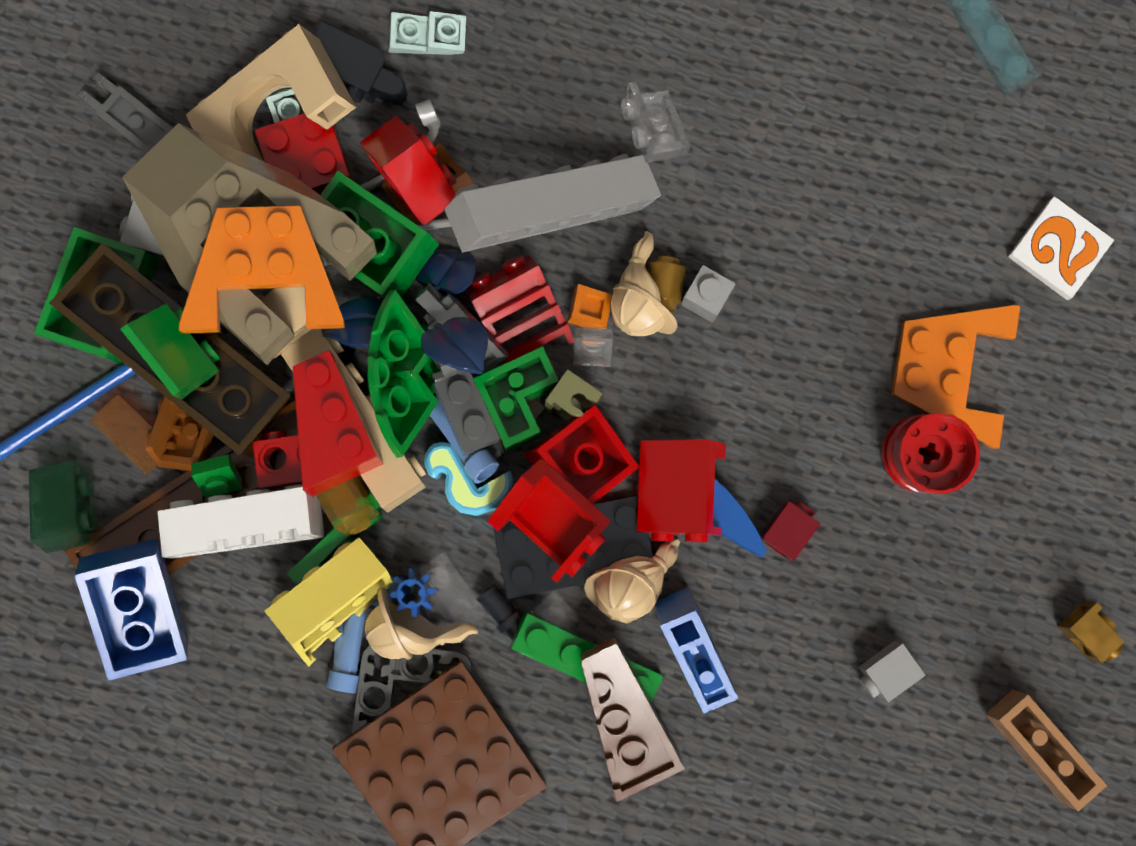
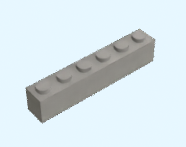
(550, 201)

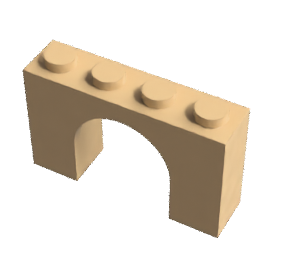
(293, 62)

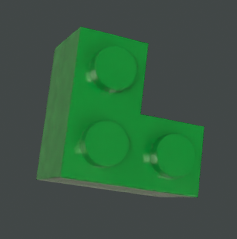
(509, 390)

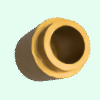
(670, 280)

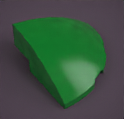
(399, 374)

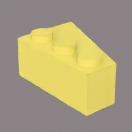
(328, 598)

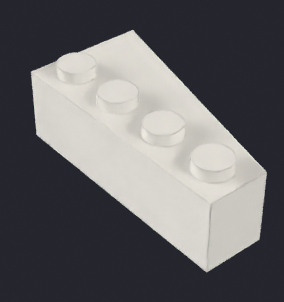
(239, 522)

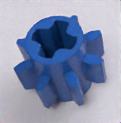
(403, 592)

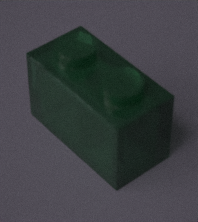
(60, 507)

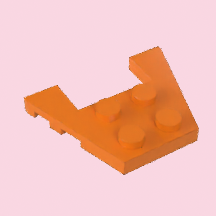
(259, 252)
(938, 360)

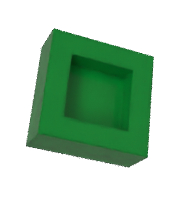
(216, 476)

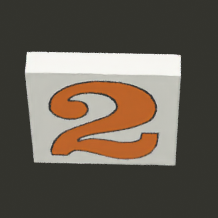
(1061, 248)

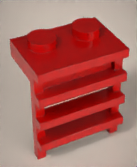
(509, 290)

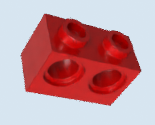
(290, 473)

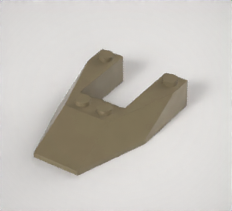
(191, 177)

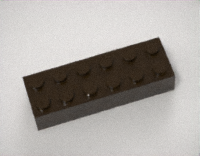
(111, 293)

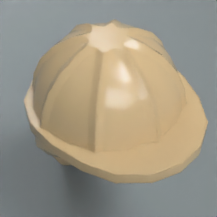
(637, 298)
(631, 584)
(402, 635)

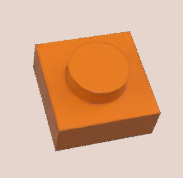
(589, 308)

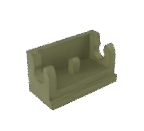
(570, 395)

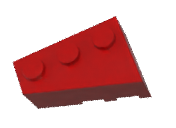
(330, 426)

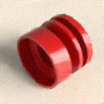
(951, 449)

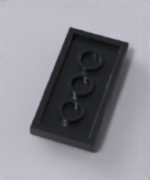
(529, 569)

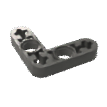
(395, 670)

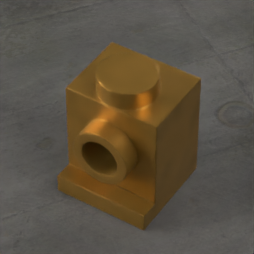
(1092, 632)

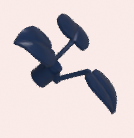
(456, 343)

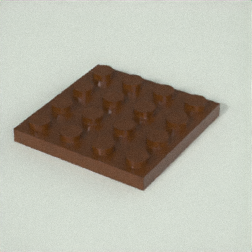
(440, 763)

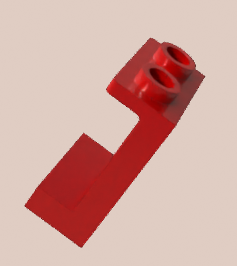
(678, 488)
(553, 517)

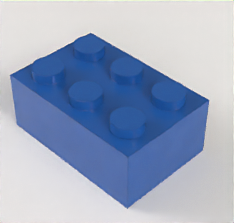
(132, 609)

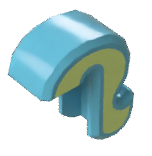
(459, 486)

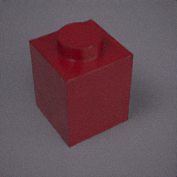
(790, 529)

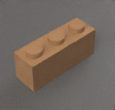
(1045, 750)

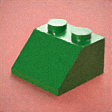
(172, 354)

